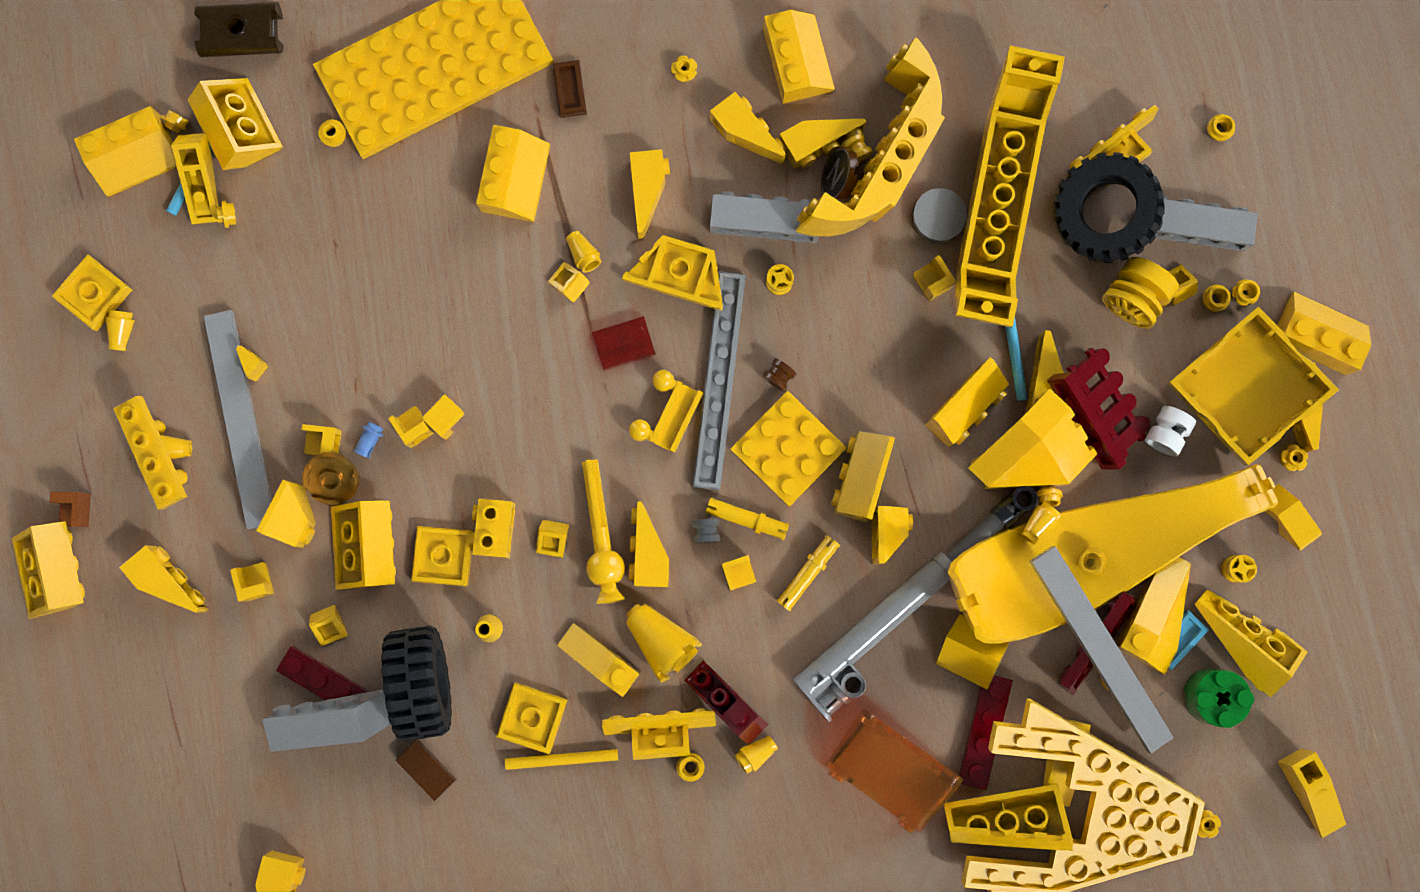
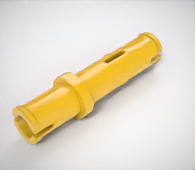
(747, 518)
(815, 563)

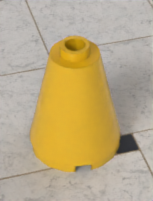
(661, 641)

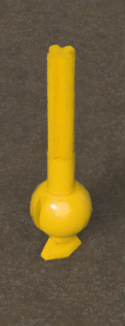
(605, 566)

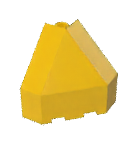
(1037, 450)

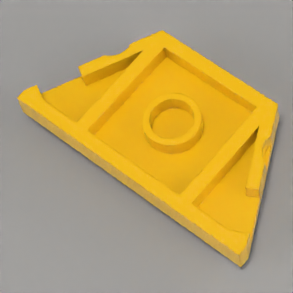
(679, 271)

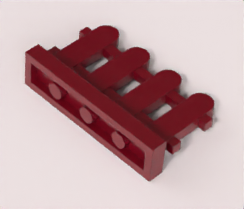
(1086, 403)

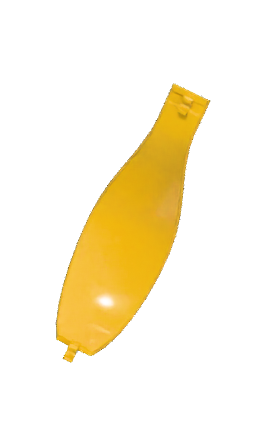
(1137, 535)

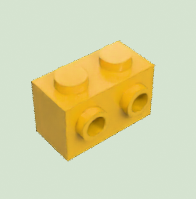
(492, 528)

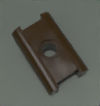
(220, 23)

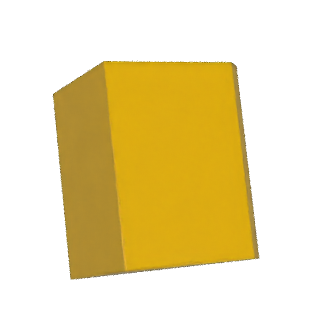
(970, 656)

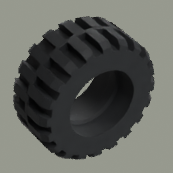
(1101, 172)
(416, 683)

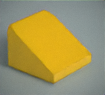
(569, 281)
(1187, 284)
(251, 363)
(552, 538)
(327, 625)

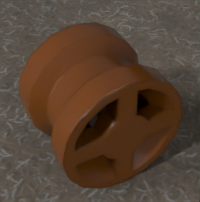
(779, 375)

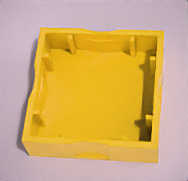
(1252, 386)

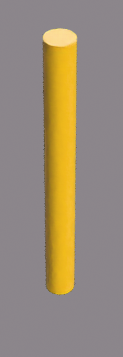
(561, 759)

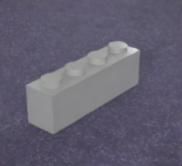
(758, 217)
(1208, 225)

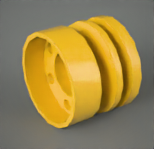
(1140, 292)

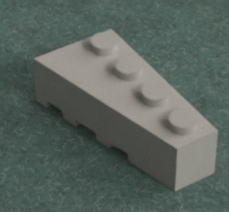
(327, 722)

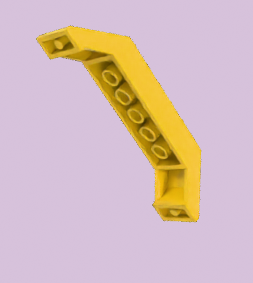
(1004, 186)

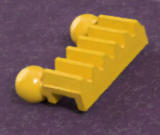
(675, 416)

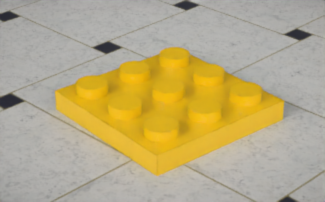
(788, 448)

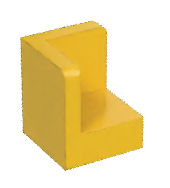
(934, 278)
(443, 416)
(411, 427)
(321, 439)
(738, 572)
(252, 582)

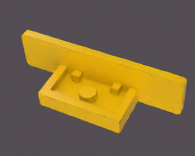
(1124, 140)
(659, 734)

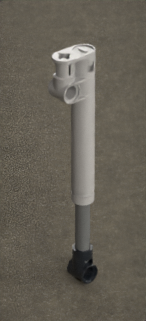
(827, 675)

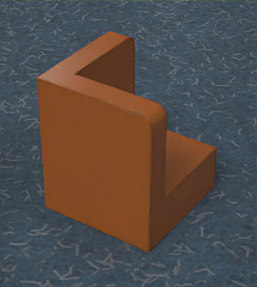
(73, 507)

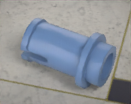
(368, 439)

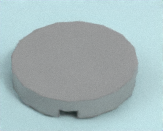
(939, 215)

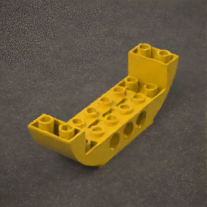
(897, 154)

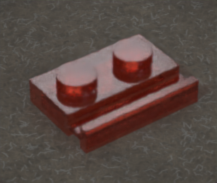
(623, 343)

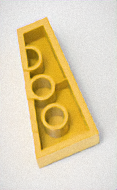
(1012, 819)

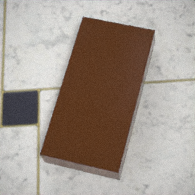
(569, 89)
(425, 770)

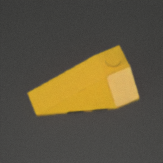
(1262, 655)

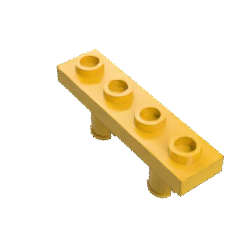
(150, 452)

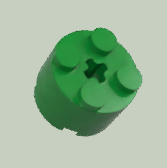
(1233, 702)

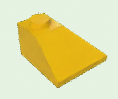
(289, 516)
(888, 531)

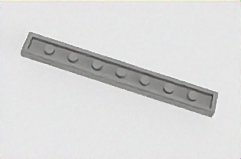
(719, 383)
(239, 417)
(1101, 649)

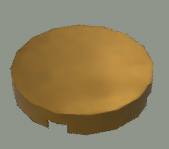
(330, 478)

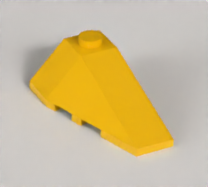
(1156, 621)

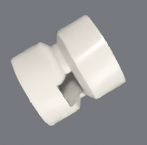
(1169, 433)

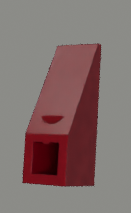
(726, 703)

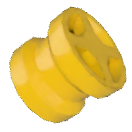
(858, 145)
(782, 274)
(1246, 568)

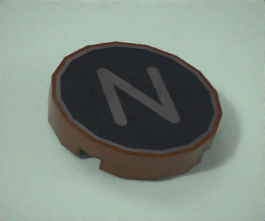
(838, 173)

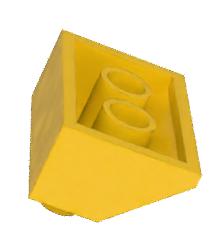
(797, 55)
(234, 122)
(127, 151)
(513, 174)
(1325, 334)
(969, 404)
(862, 475)
(363, 544)
(47, 569)

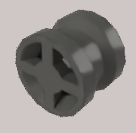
(706, 531)

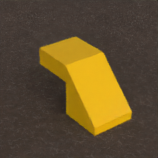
(1293, 519)

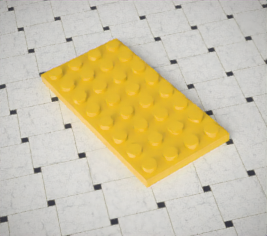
(430, 68)

